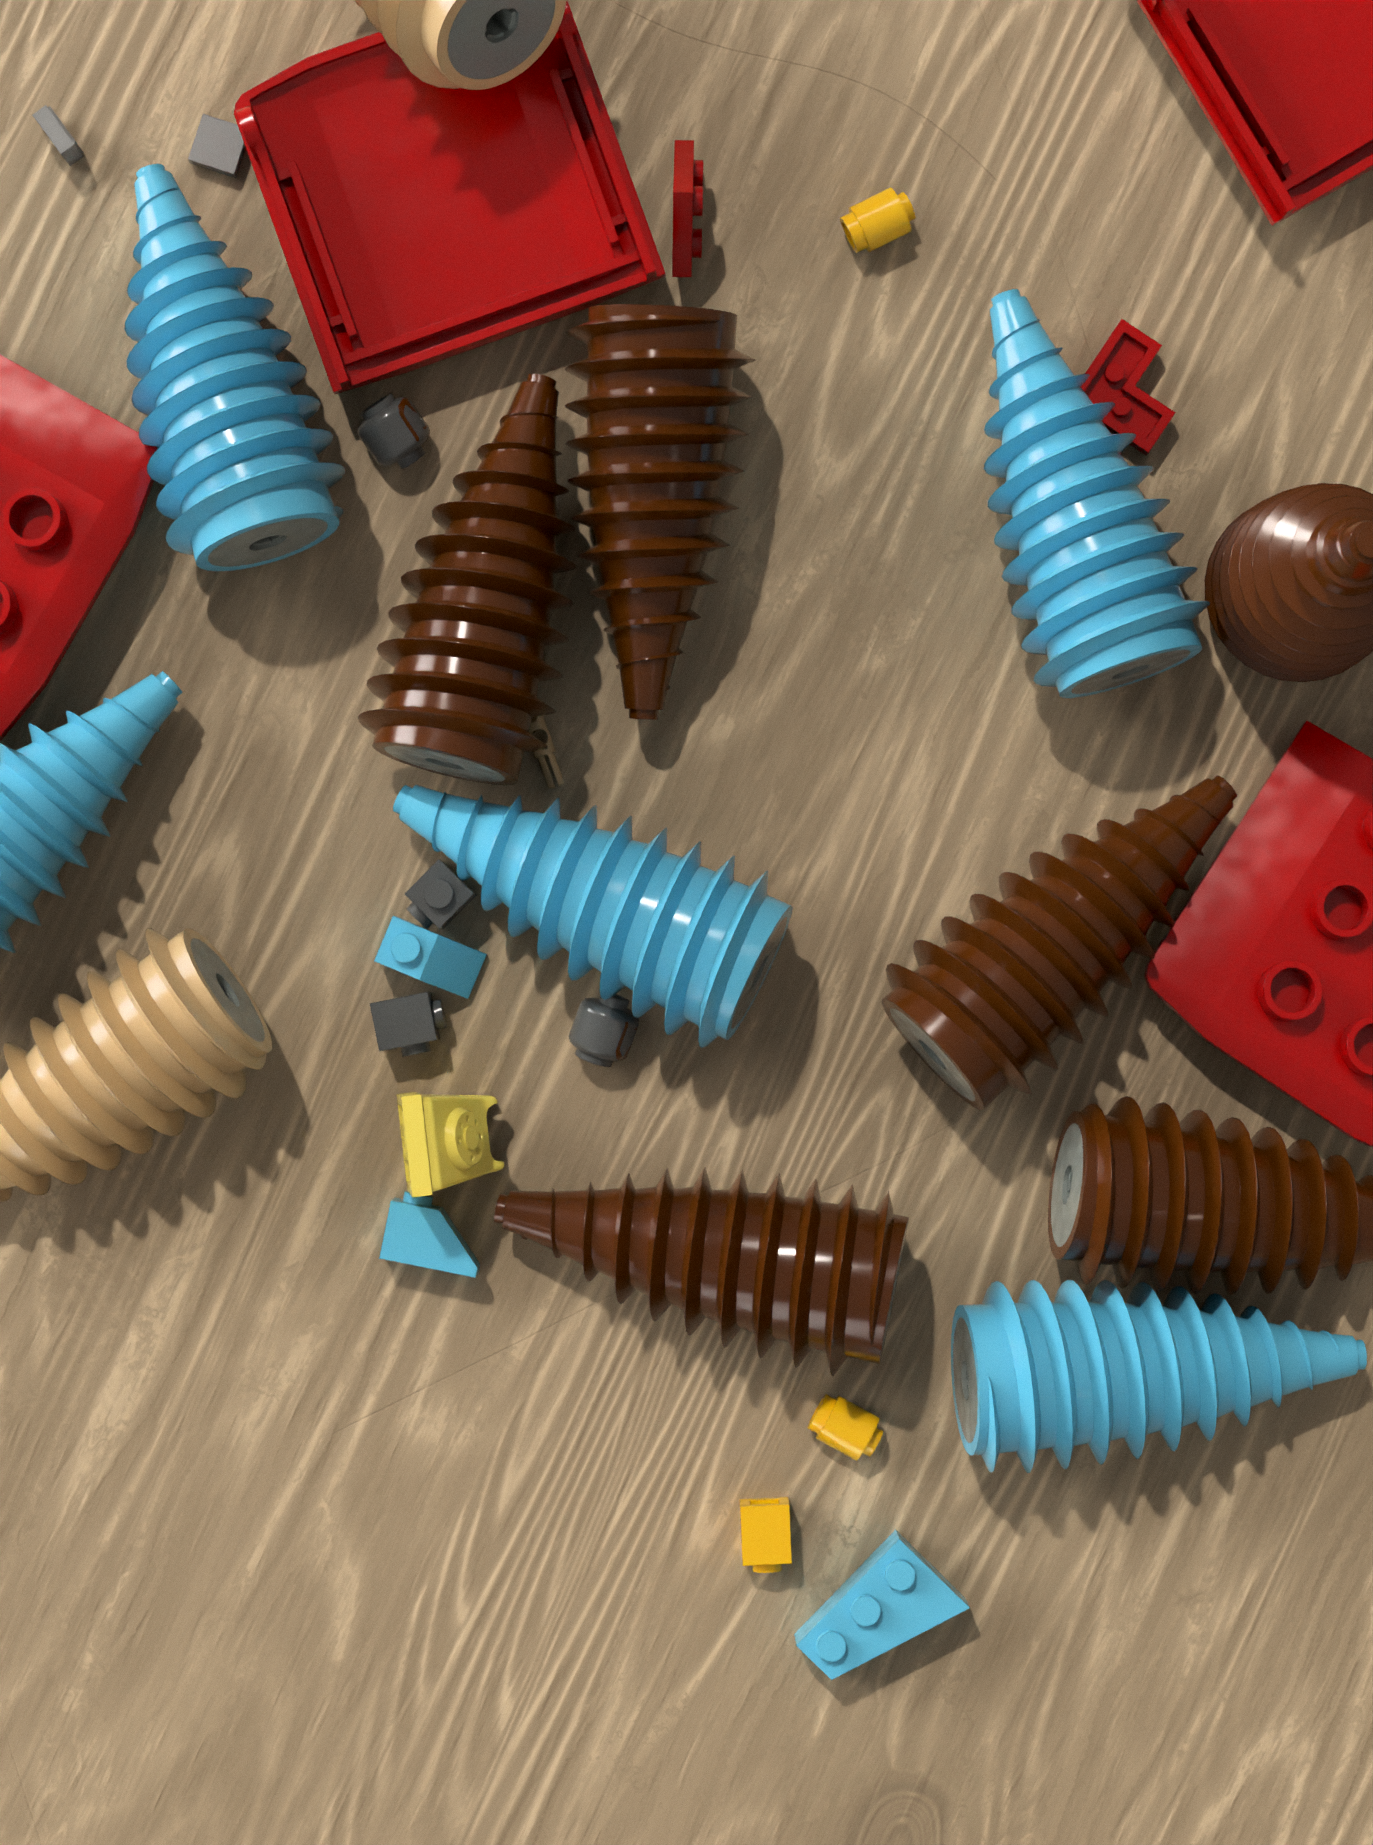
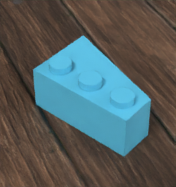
(878, 1608)

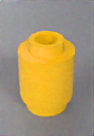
(878, 220)
(845, 1427)

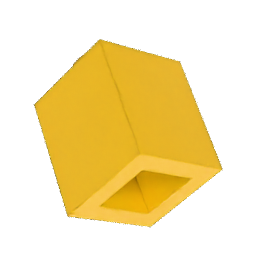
(765, 1533)

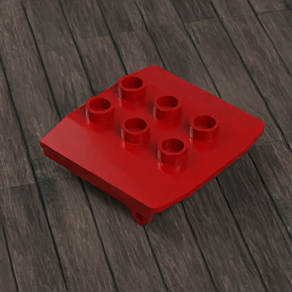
(1279, 88)
(442, 211)
(66, 516)
(1281, 936)

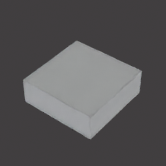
(58, 134)
(218, 146)

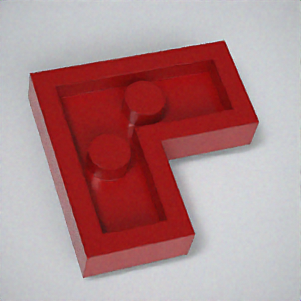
(686, 204)
(1114, 380)

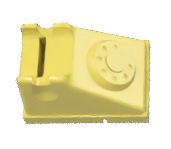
(444, 1140)

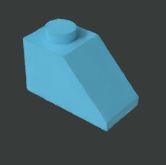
(430, 957)
(426, 1237)

